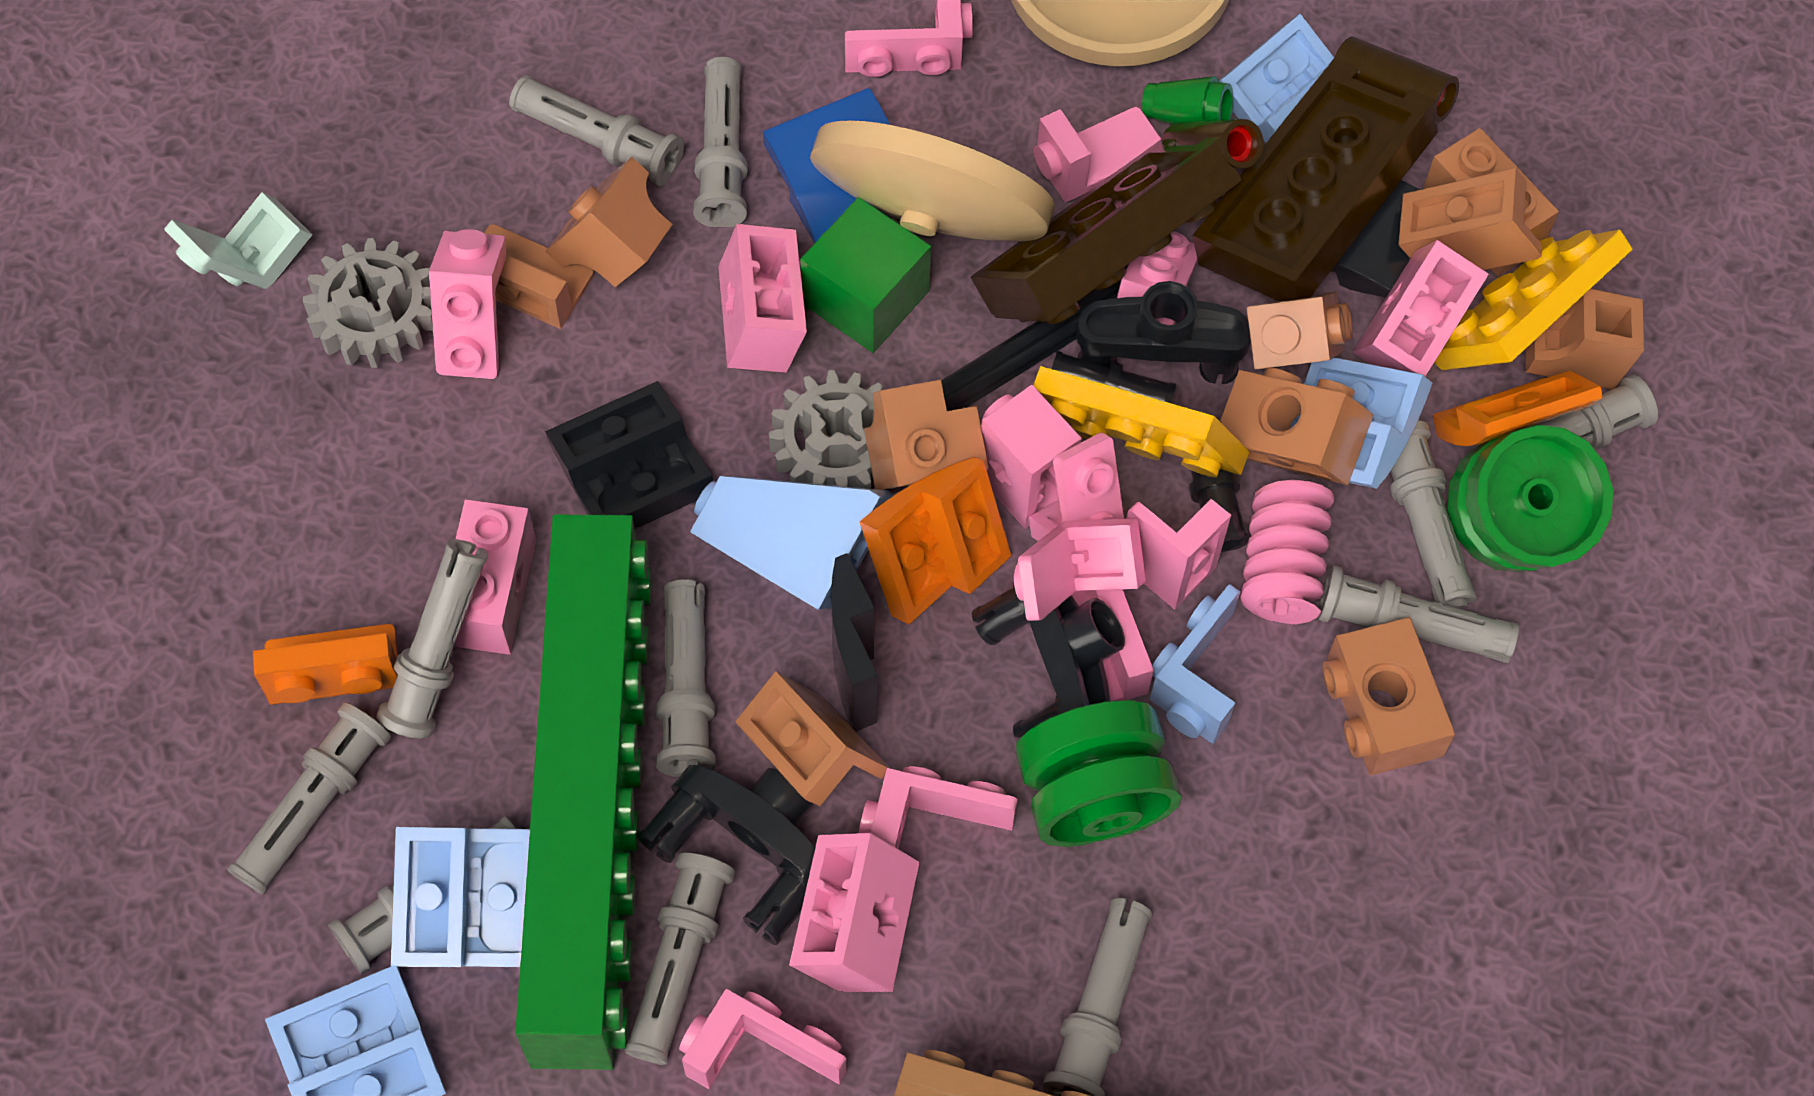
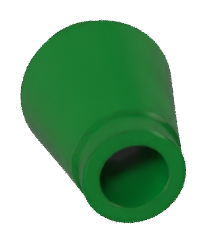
(1188, 100)

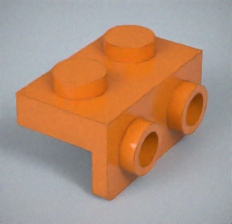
(327, 664)

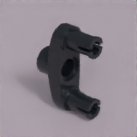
(1128, 329)
(1071, 643)
(760, 818)

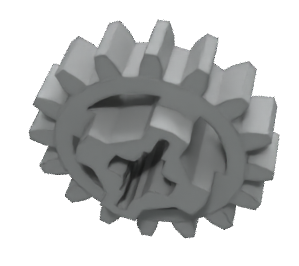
(350, 323)
(820, 412)

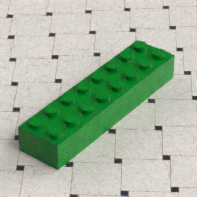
(585, 796)

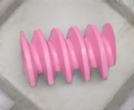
(1287, 551)

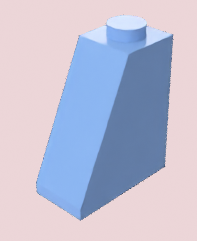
(787, 529)

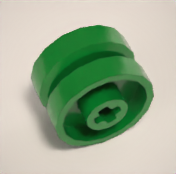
(1530, 499)
(1097, 773)

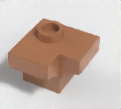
(612, 226)
(1593, 338)
(918, 436)

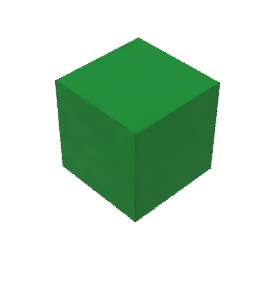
(865, 274)

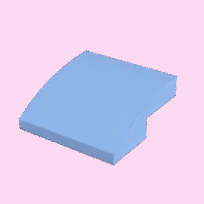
(1277, 75)
(1392, 397)
(459, 897)
(357, 1042)

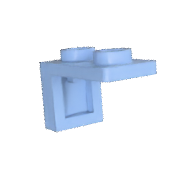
(1189, 701)

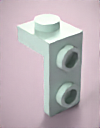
(252, 251)

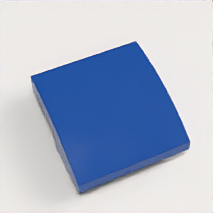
(790, 147)

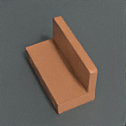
(1472, 217)
(537, 282)
(806, 738)

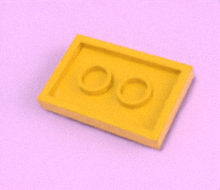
(1531, 299)
(1143, 422)

